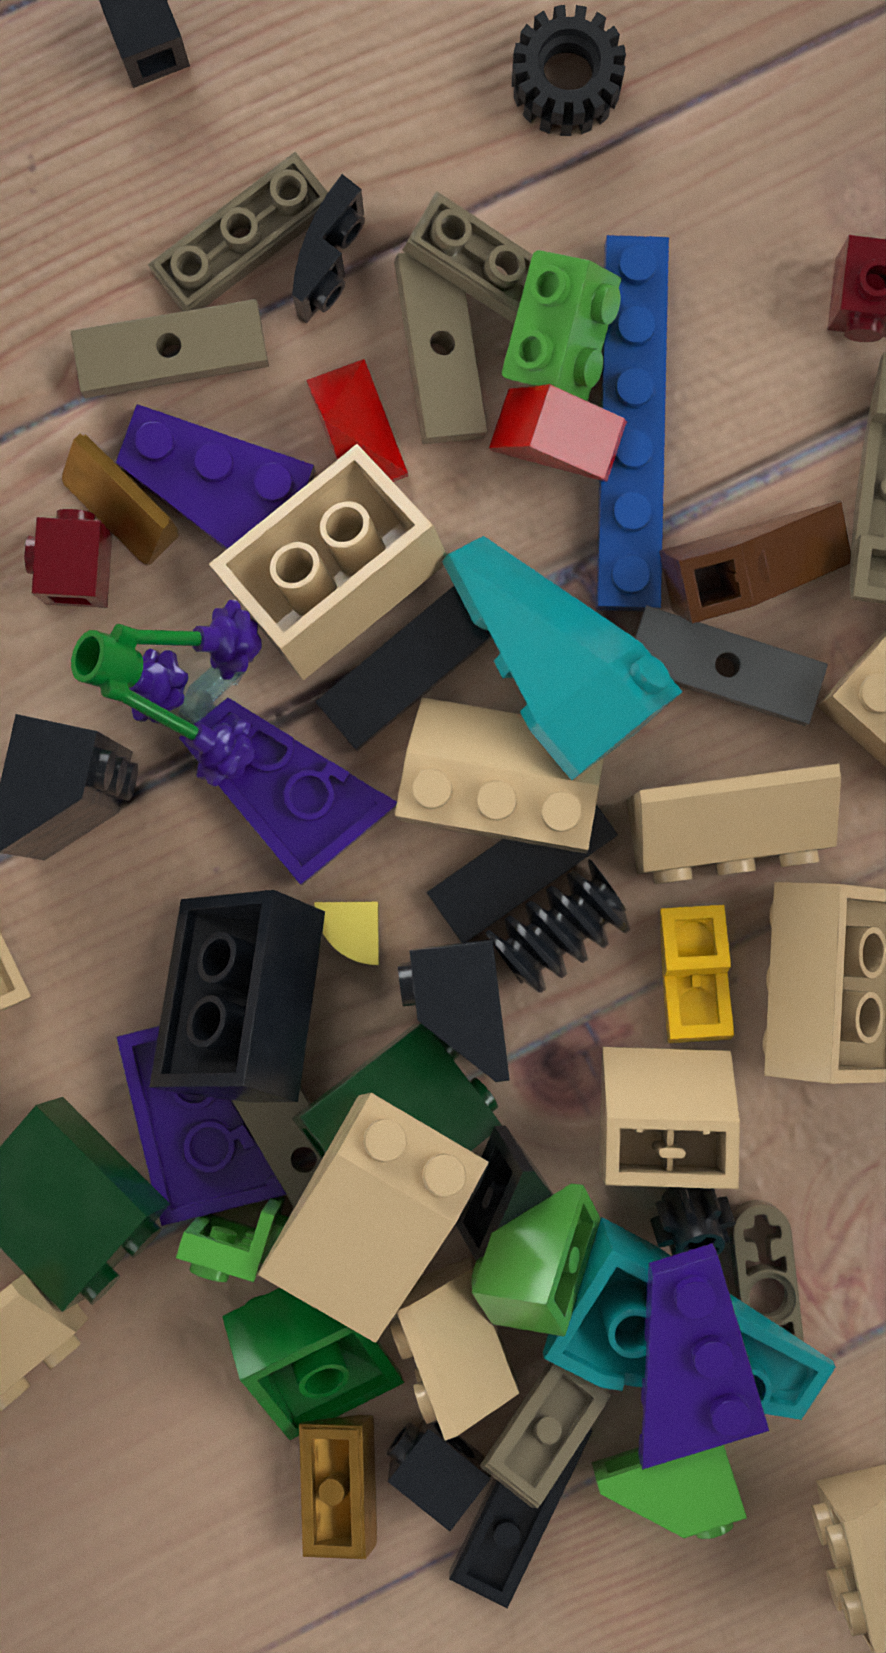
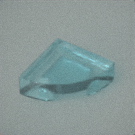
(204, 692)

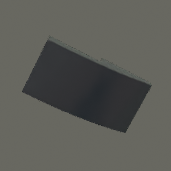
(320, 265)

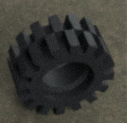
(568, 36)

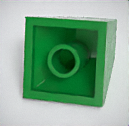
(304, 1361)

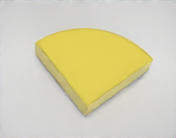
(353, 929)

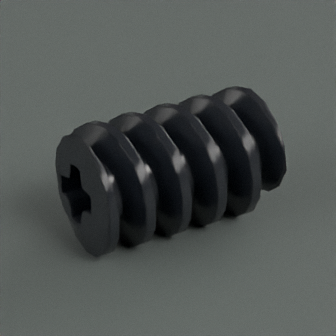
(561, 928)

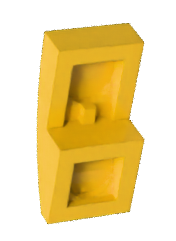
(696, 974)

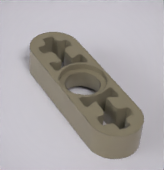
(777, 1246)

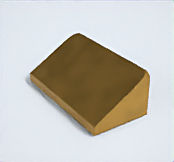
(117, 501)
(338, 1487)

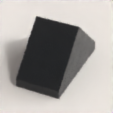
(503, 1192)

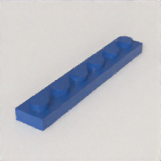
(636, 390)

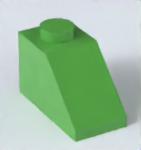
(538, 1263)
(682, 1495)

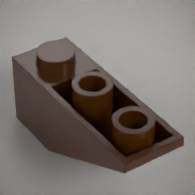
(754, 562)

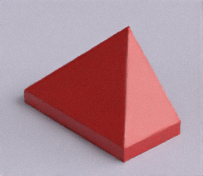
(355, 415)

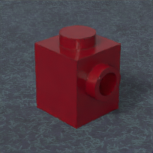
(859, 290)
(70, 559)

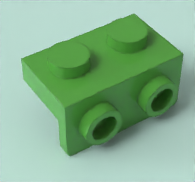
(562, 323)
(227, 1247)

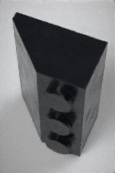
(59, 785)
(239, 997)
(459, 1000)

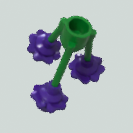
(157, 683)

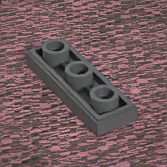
(763, 677)

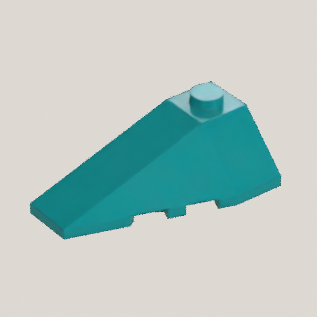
(576, 670)
(608, 1331)

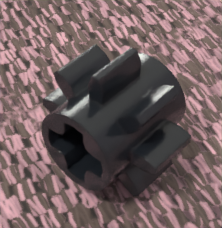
(692, 1219)

